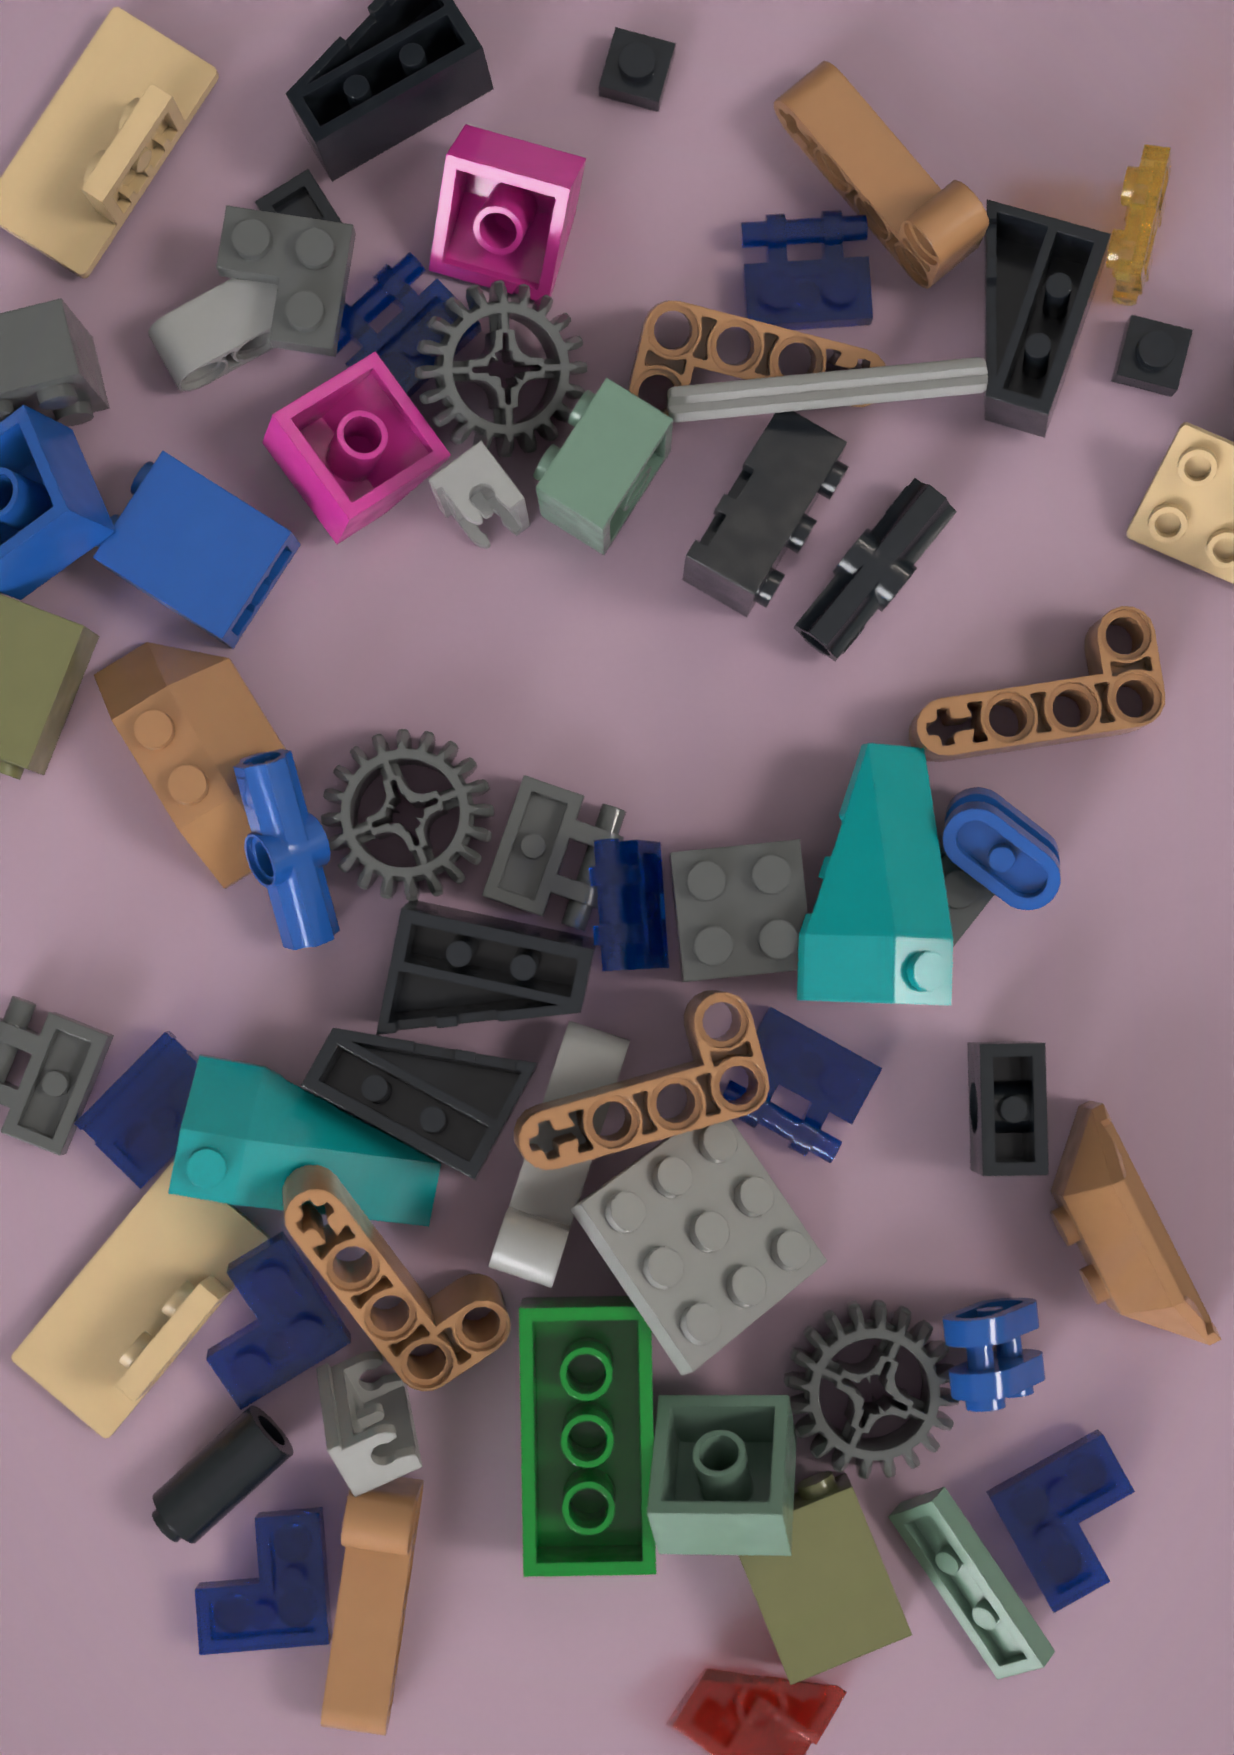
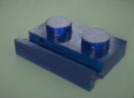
(143, 1110)

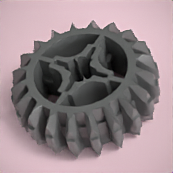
(501, 340)
(379, 826)
(862, 1414)

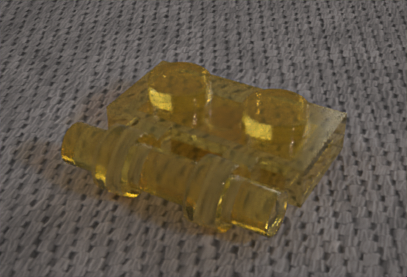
(1132, 248)

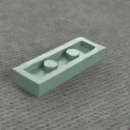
(971, 1584)

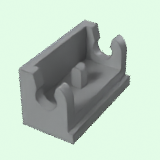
(477, 488)
(367, 1424)

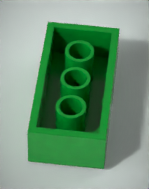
(585, 1437)

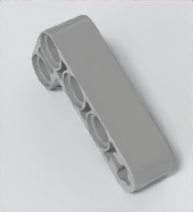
(540, 1206)

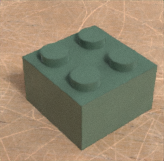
(603, 464)
(723, 1475)

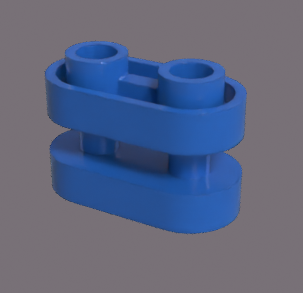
(1002, 848)
(991, 1374)

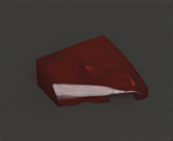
(754, 1714)

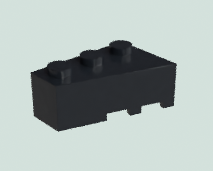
(388, 81)
(1035, 307)
(766, 512)
(479, 968)
(421, 1093)

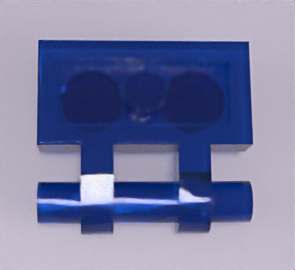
(807, 292)
(400, 337)
(630, 905)
(814, 1069)

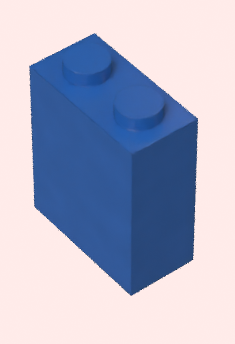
(197, 548)

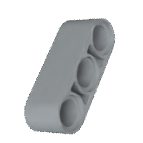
(215, 332)

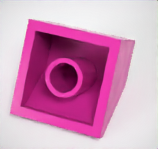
(505, 211)
(354, 446)

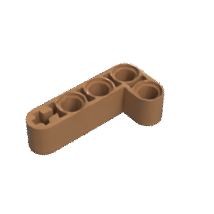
(879, 178)
(700, 348)
(1034, 702)
(639, 1094)
(382, 1274)
(371, 1606)

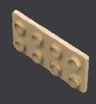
(102, 141)
(1191, 503)
(137, 1304)

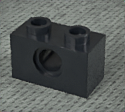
(1008, 1108)

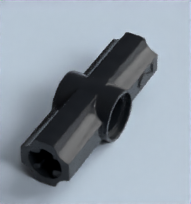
(875, 569)

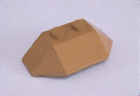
(187, 728)
(1121, 1233)

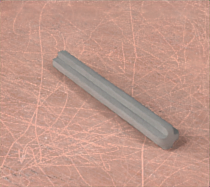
(827, 389)

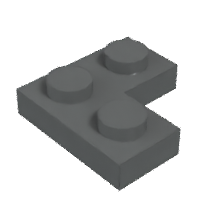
(305, 260)

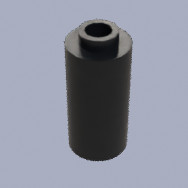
(220, 1476)

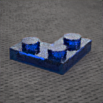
(292, 1326)
(1045, 1510)
(286, 1602)

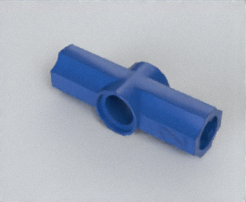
(287, 849)

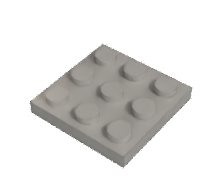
(699, 1240)

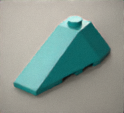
(883, 897)
(255, 1128)

